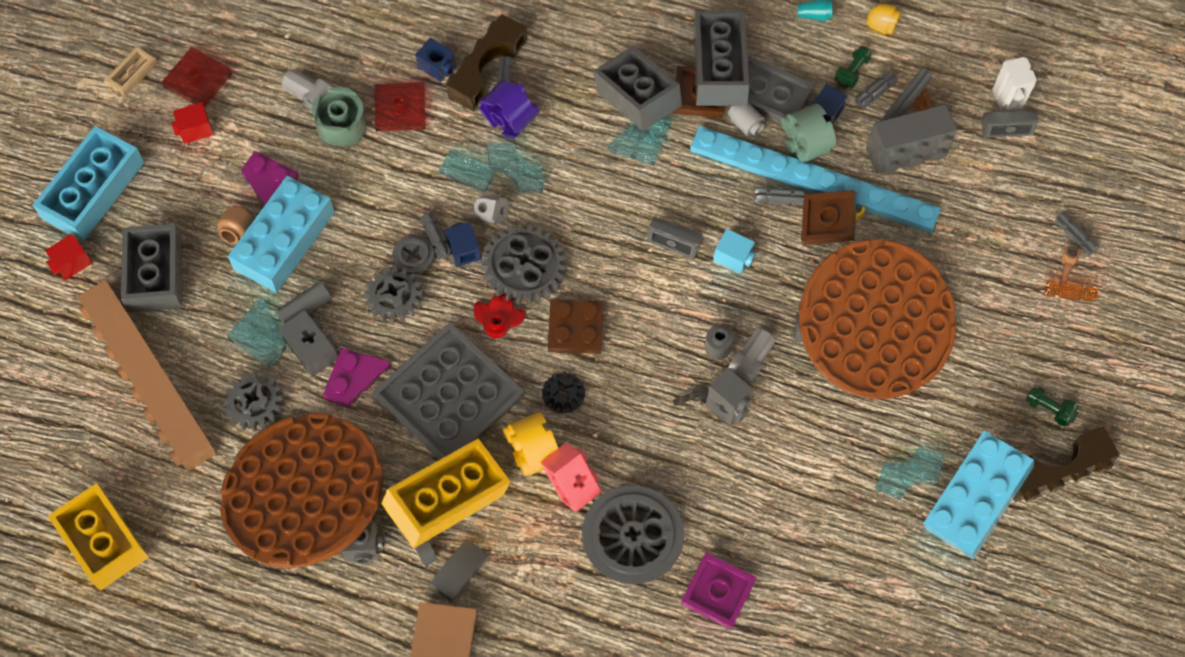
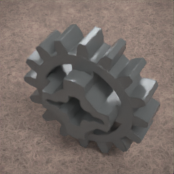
(394, 283)
(258, 411)

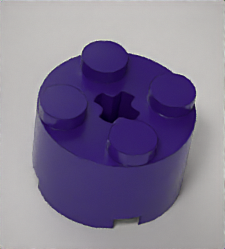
(508, 108)

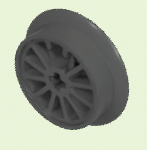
(666, 521)

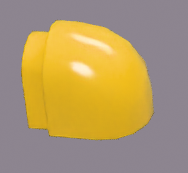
(883, 18)

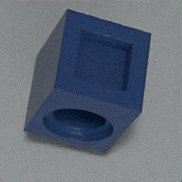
(434, 51)
(832, 101)
(463, 244)

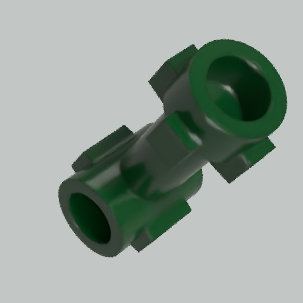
(848, 76)
(1065, 412)

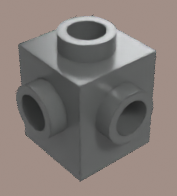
(366, 546)

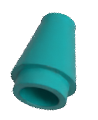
(815, 10)

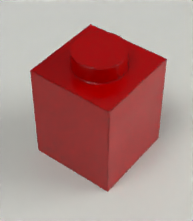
(191, 123)
(67, 257)

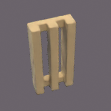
(134, 73)

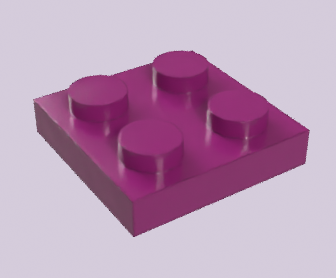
(718, 591)

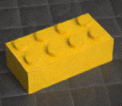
(445, 493)

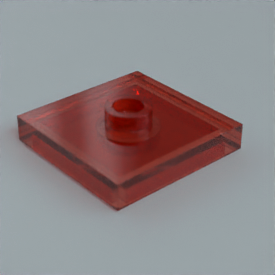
(197, 77)
(400, 106)

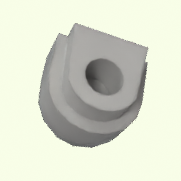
(491, 208)

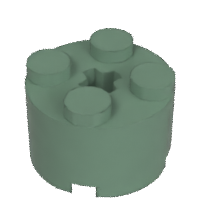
(339, 117)
(808, 133)

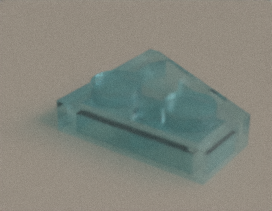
(641, 145)
(259, 335)

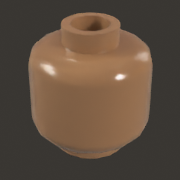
(234, 223)

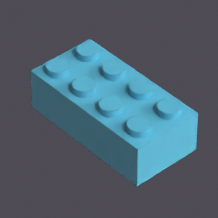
(88, 183)
(281, 234)
(978, 494)

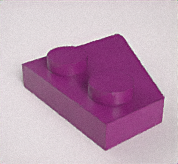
(265, 175)
(352, 376)

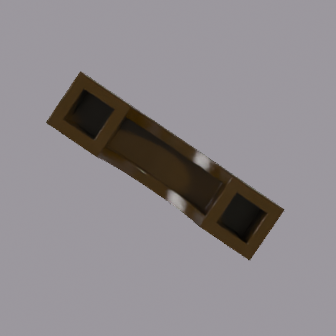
(503, 38)
(1090, 453)

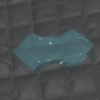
(524, 174)
(898, 478)

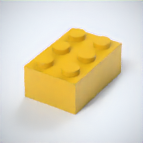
(98, 536)

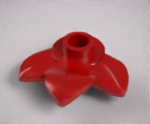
(498, 316)

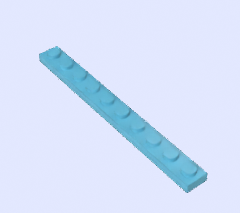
(814, 178)

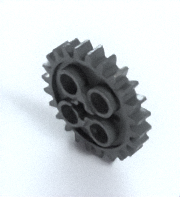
(532, 245)

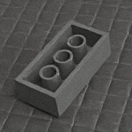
(720, 58)

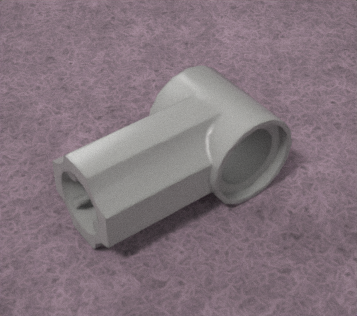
(304, 87)
(750, 360)

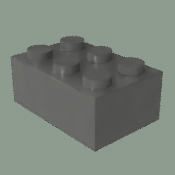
(638, 88)
(911, 139)
(151, 267)

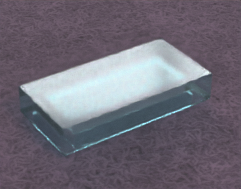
(467, 171)

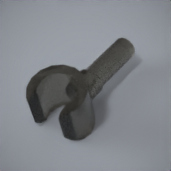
(699, 392)

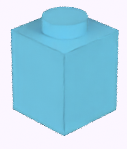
(734, 251)

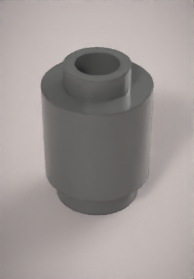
(718, 342)

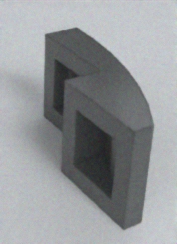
(458, 570)

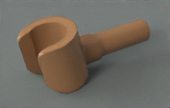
(1068, 262)

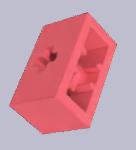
(571, 476)

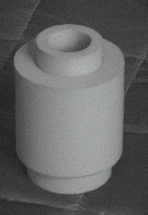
(747, 119)

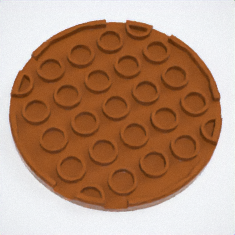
(877, 319)
(301, 490)

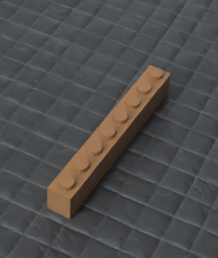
(146, 375)

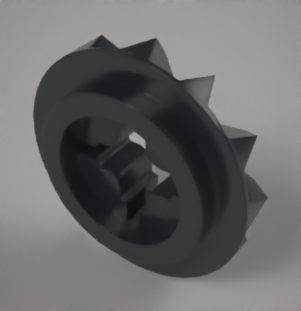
(559, 403)

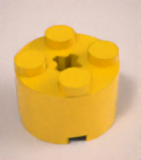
(530, 442)

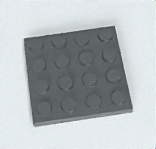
(448, 393)

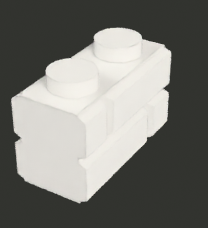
(1014, 84)

